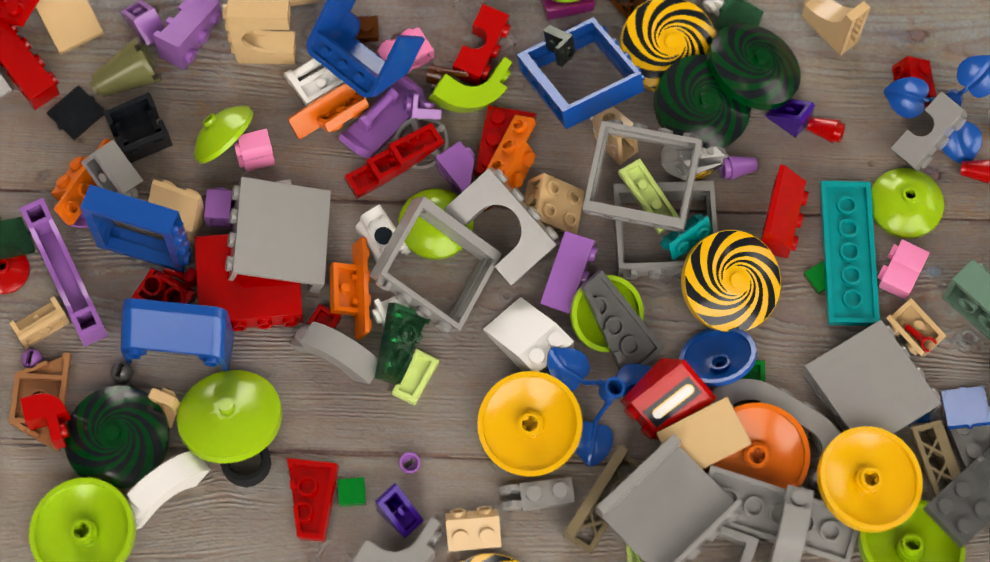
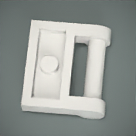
(314, 85)

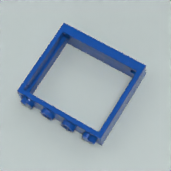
(583, 34)
(104, 206)

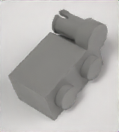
(112, 170)

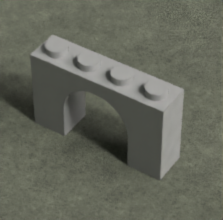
(535, 238)

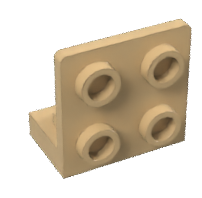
(555, 201)

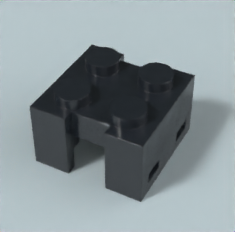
(137, 128)

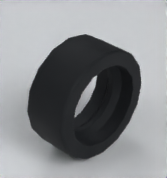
(251, 479)

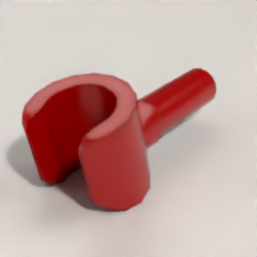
(188, 278)
(920, 337)

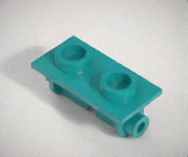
(679, 243)

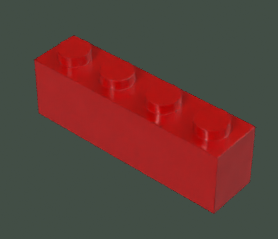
(25, 68)

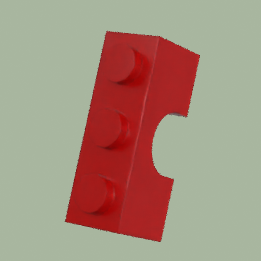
(491, 27)

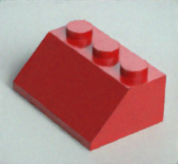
(783, 212)

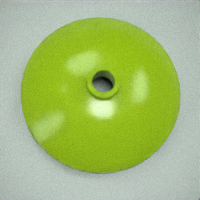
(221, 132)
(902, 215)
(426, 239)
(584, 321)

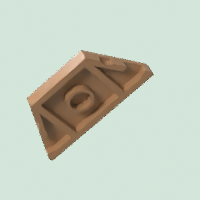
(43, 378)

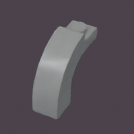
(338, 349)
(792, 525)
(418, 552)

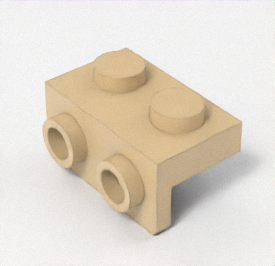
(916, 317)
(473, 529)

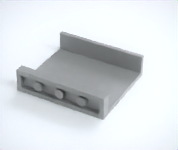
(279, 232)
(871, 382)
(668, 507)

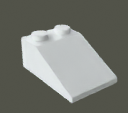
(527, 336)

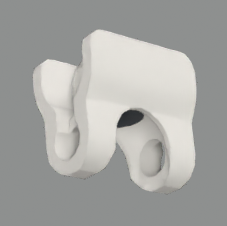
(378, 230)

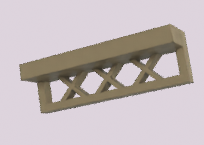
(943, 452)
(593, 498)

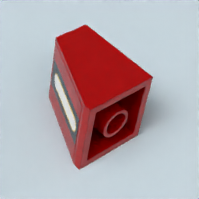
(666, 396)

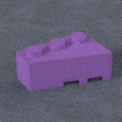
(187, 31)
(569, 271)

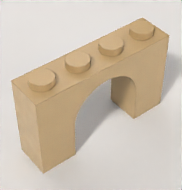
(246, 25)

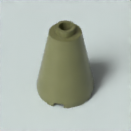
(126, 70)

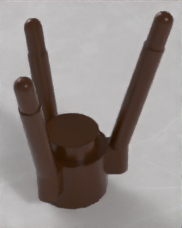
(436, 72)

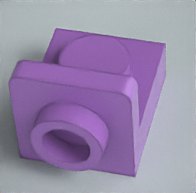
(424, 110)

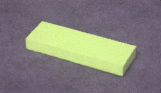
(646, 190)

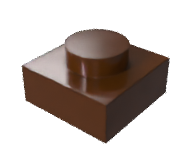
(368, 29)

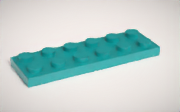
(849, 253)

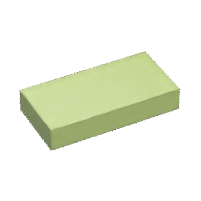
(416, 377)

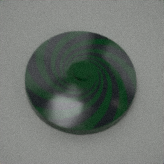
(753, 66)
(694, 104)
(117, 436)

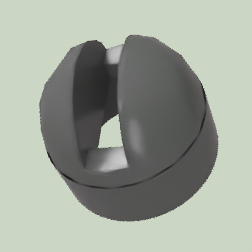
(126, 373)

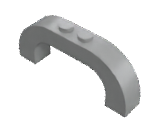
(815, 425)

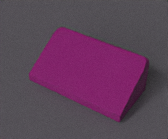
(557, 10)

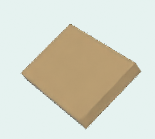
(709, 433)

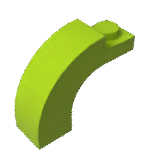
(467, 99)

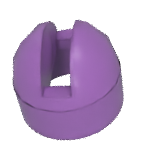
(36, 358)
(413, 467)

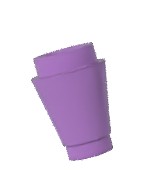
(737, 167)

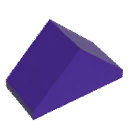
(792, 116)
(398, 511)

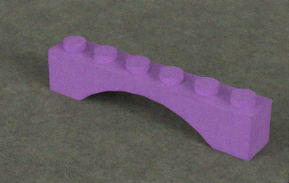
(63, 272)

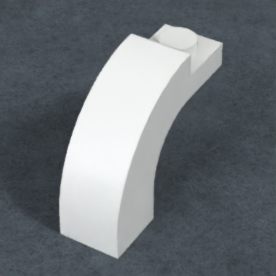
(164, 482)

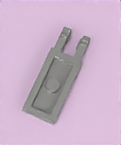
(539, 494)

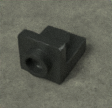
(560, 43)

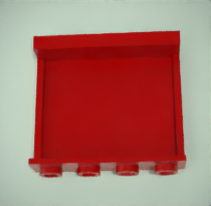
(247, 299)

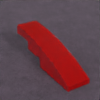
(394, 161)

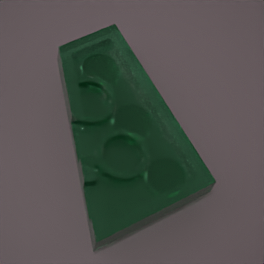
(399, 337)

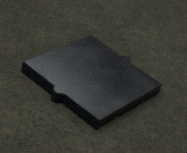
(76, 112)

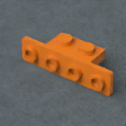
(328, 111)
(514, 154)
(72, 189)
(350, 288)

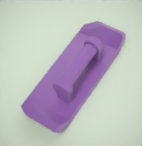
(380, 120)

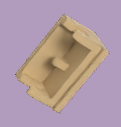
(40, 323)

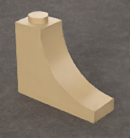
(836, 23)

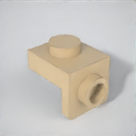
(168, 403)

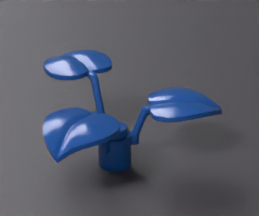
(909, 95)
(570, 368)

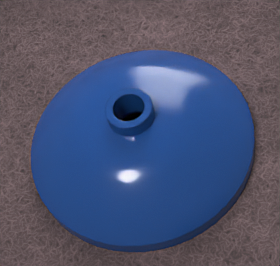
(720, 356)

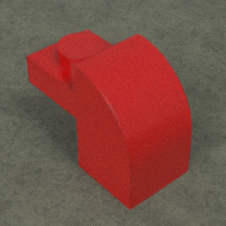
(47, 410)

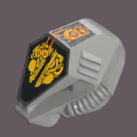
(677, 161)

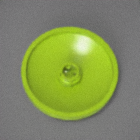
(229, 416)
(82, 523)
(912, 541)

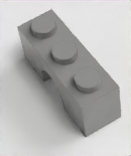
(947, 118)

